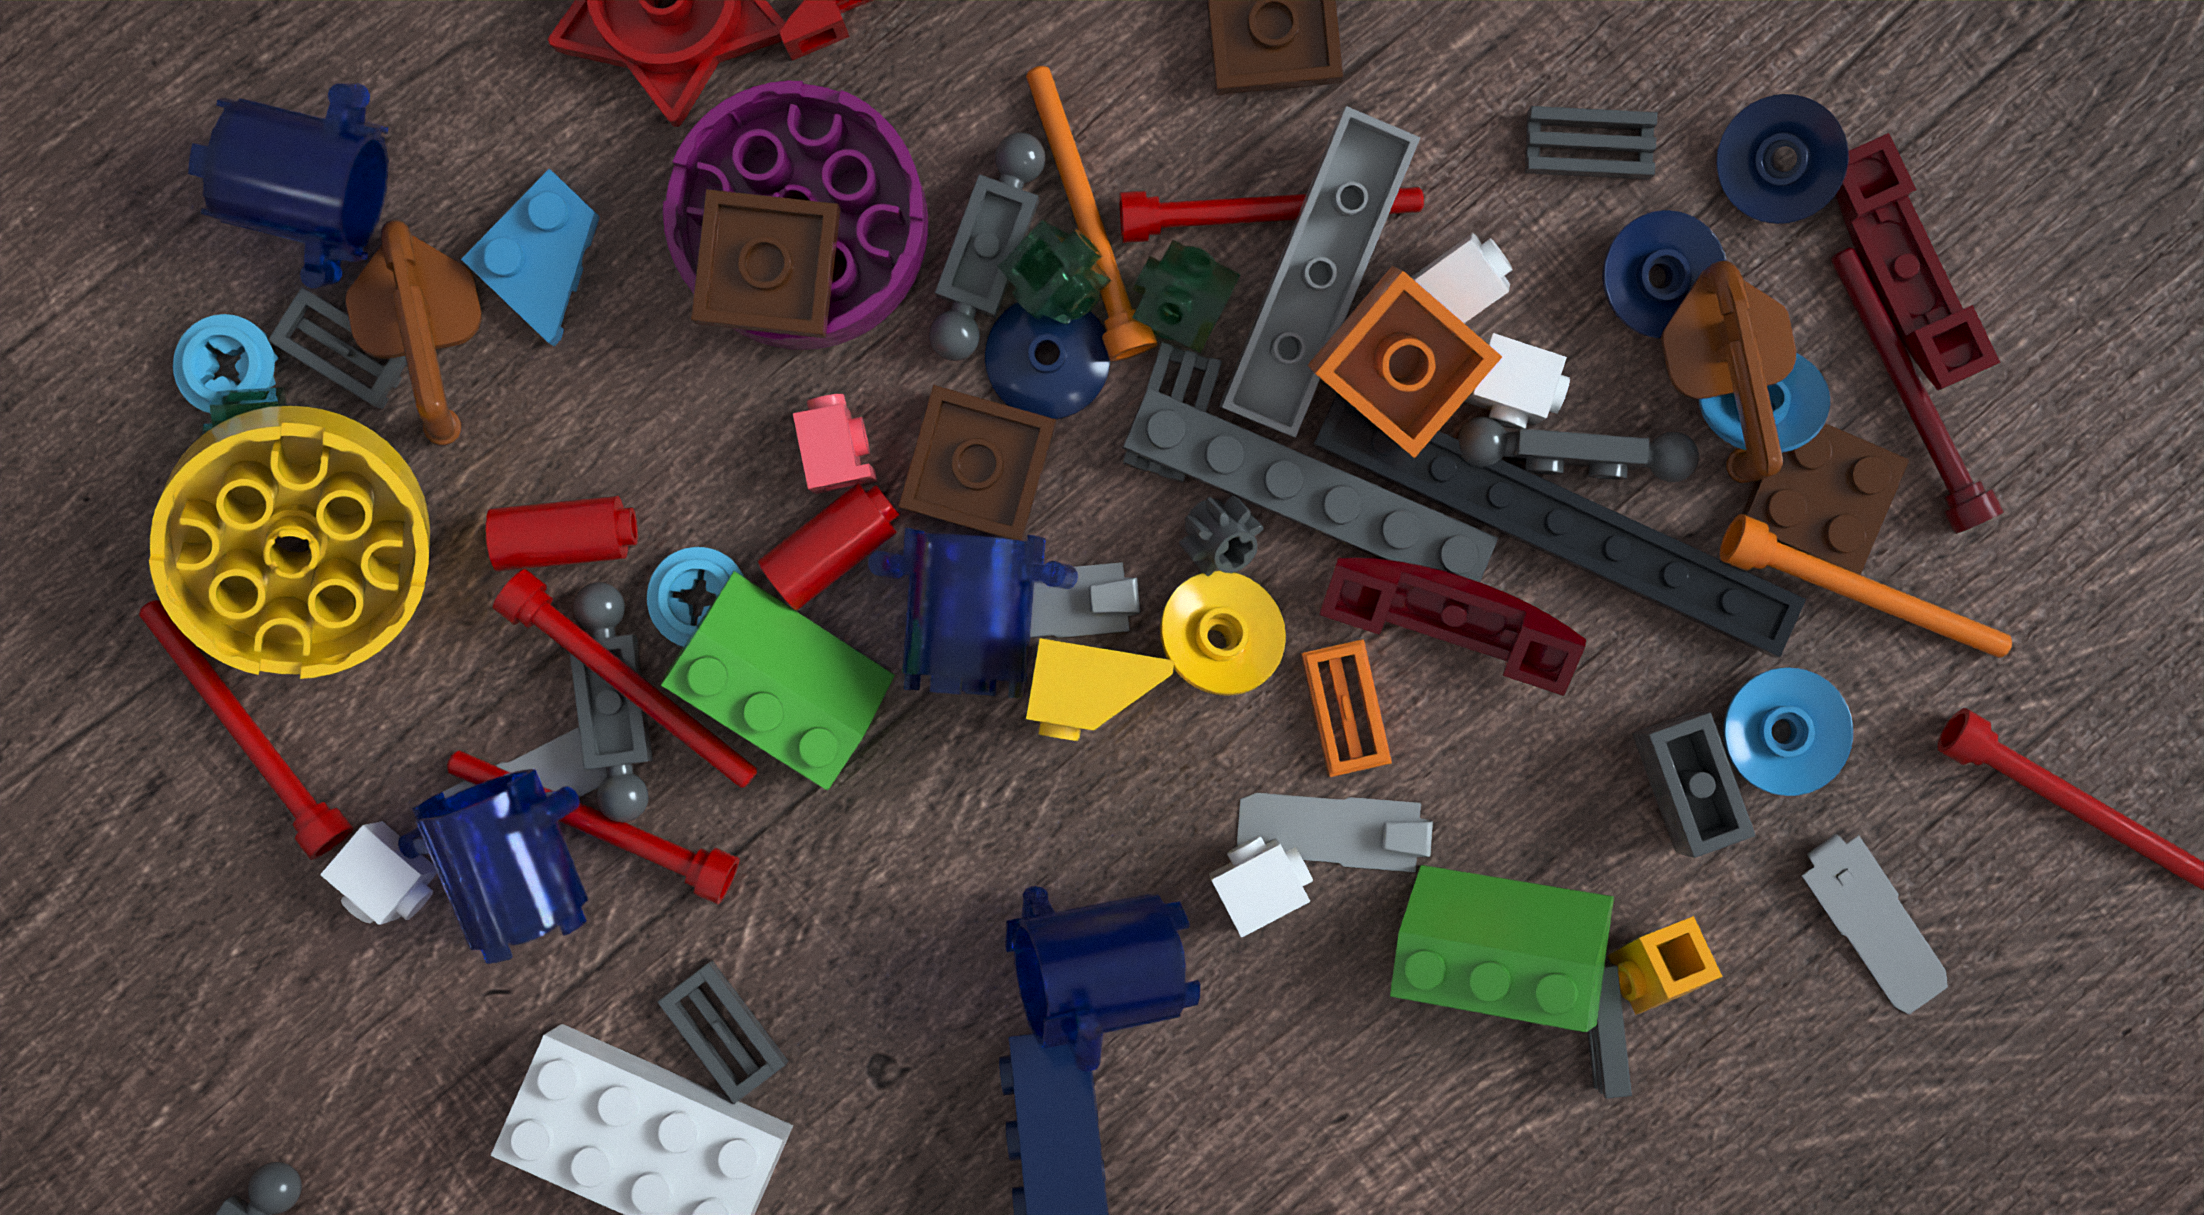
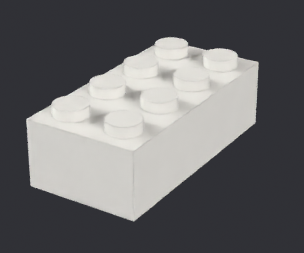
(637, 1133)

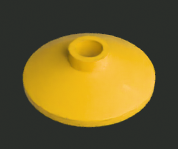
(1245, 618)

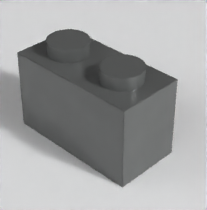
(1693, 784)

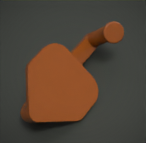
(409, 306)
(1734, 342)

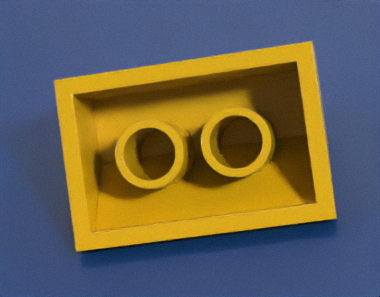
(1087, 686)

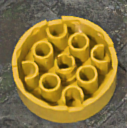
(302, 478)

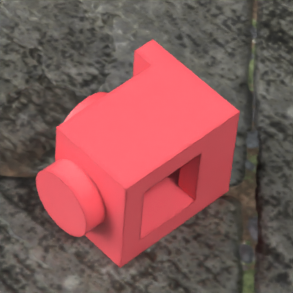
(832, 445)

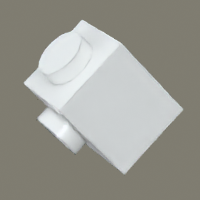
(1467, 277)
(1522, 384)
(378, 878)
(1261, 883)

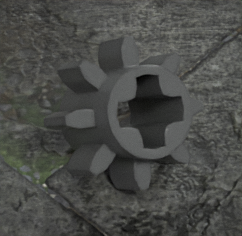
(1221, 535)

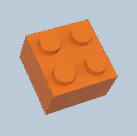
(1404, 361)

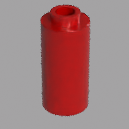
(560, 533)
(829, 544)

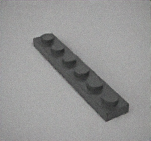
(1303, 489)

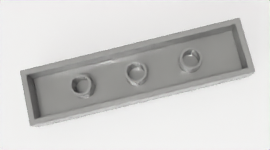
(1319, 269)

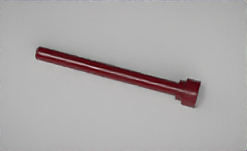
(1967, 500)

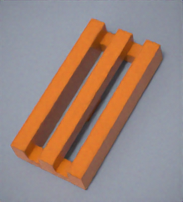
(1370, 702)

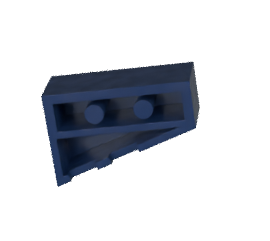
(1053, 1131)

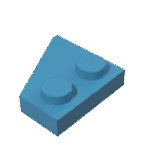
(537, 253)

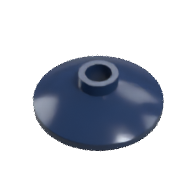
(1748, 154)
(1663, 239)
(1046, 389)

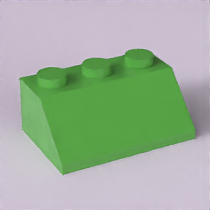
(779, 680)
(1503, 948)

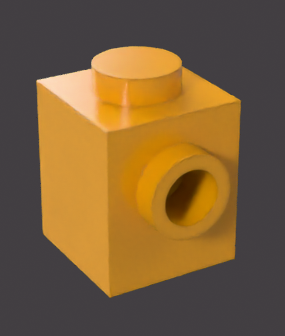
(1664, 965)

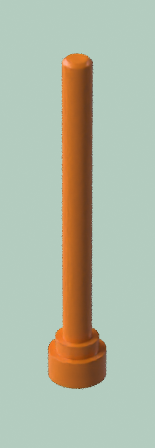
(1124, 334)
(1752, 545)

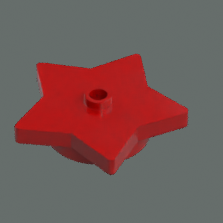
(670, 47)

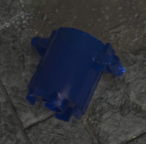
(299, 176)
(969, 607)
(502, 860)
(1098, 969)

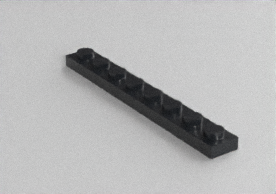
(1572, 531)

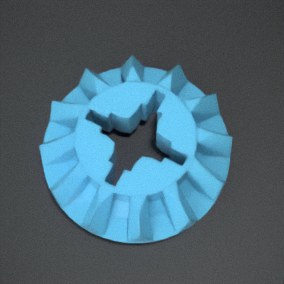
(197, 363)
(681, 573)

